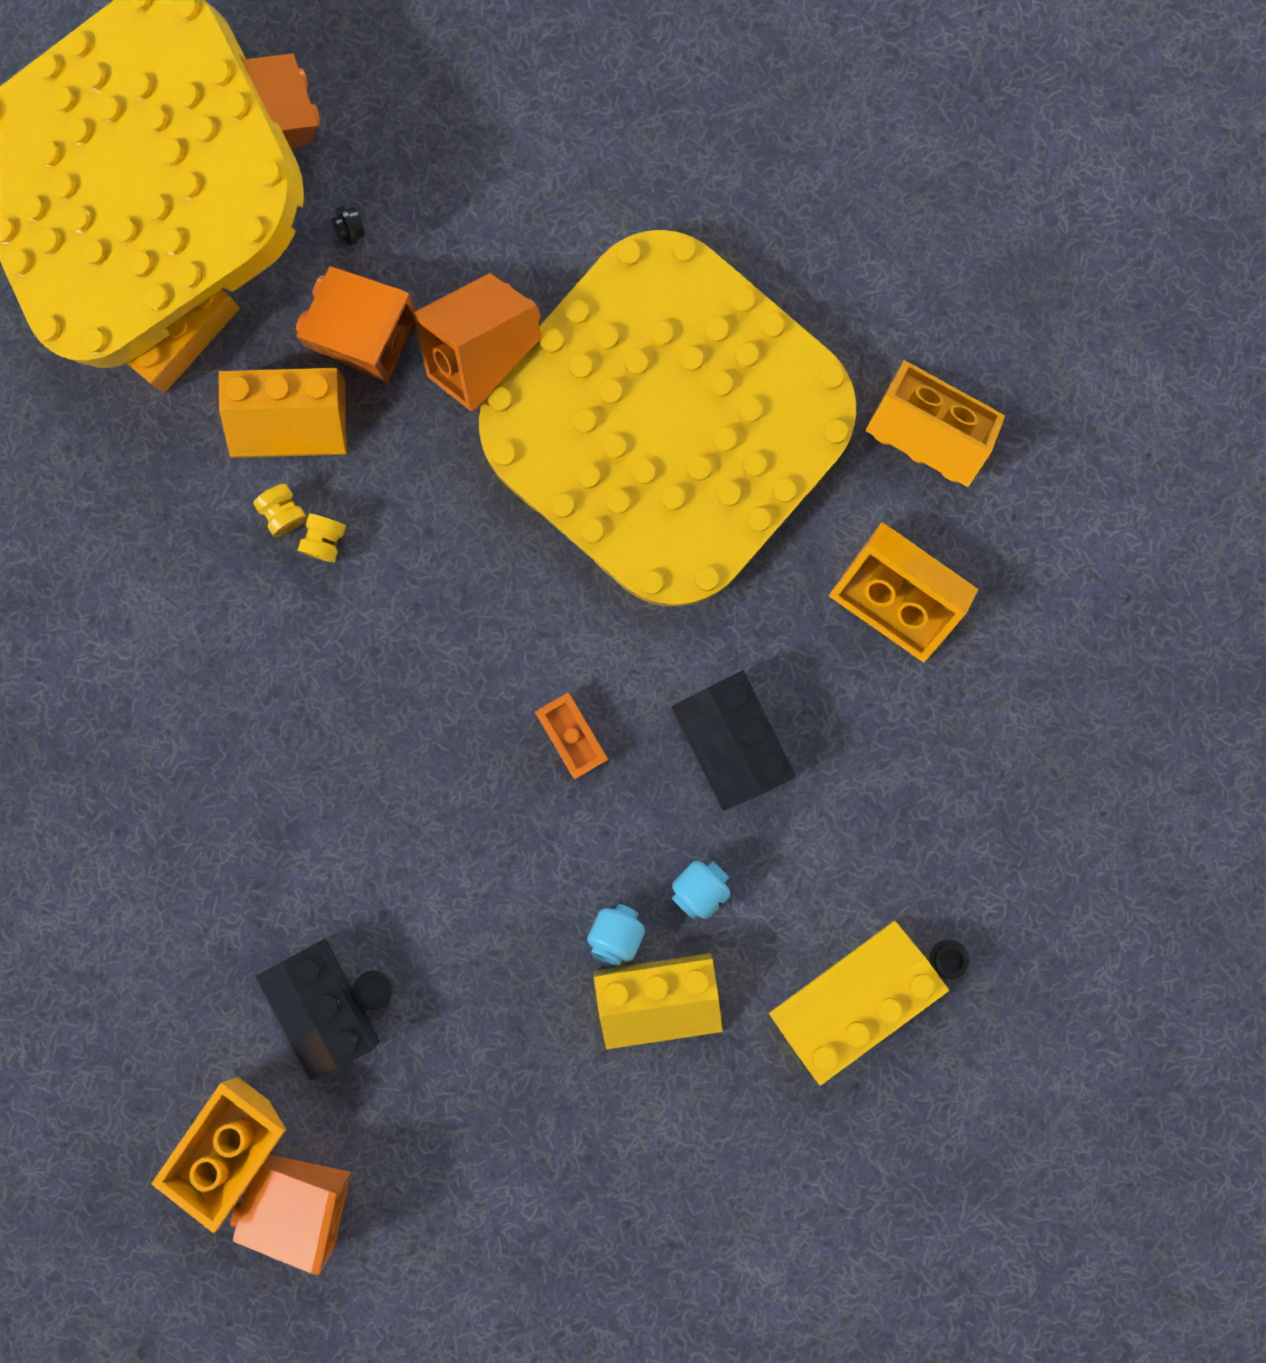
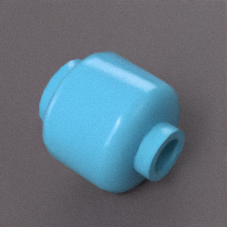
(701, 889)
(616, 935)

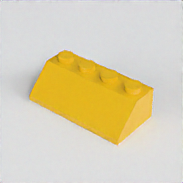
(858, 1002)

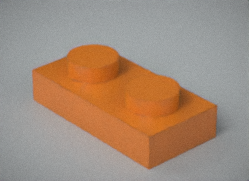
(571, 735)

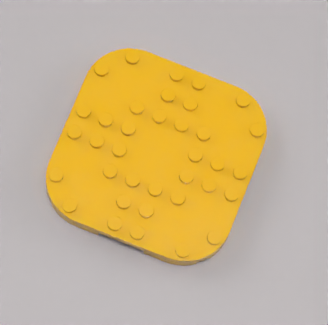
(137, 178)
(668, 418)

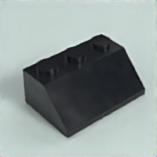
(733, 741)
(318, 1010)

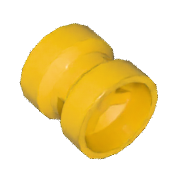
(280, 510)
(321, 538)

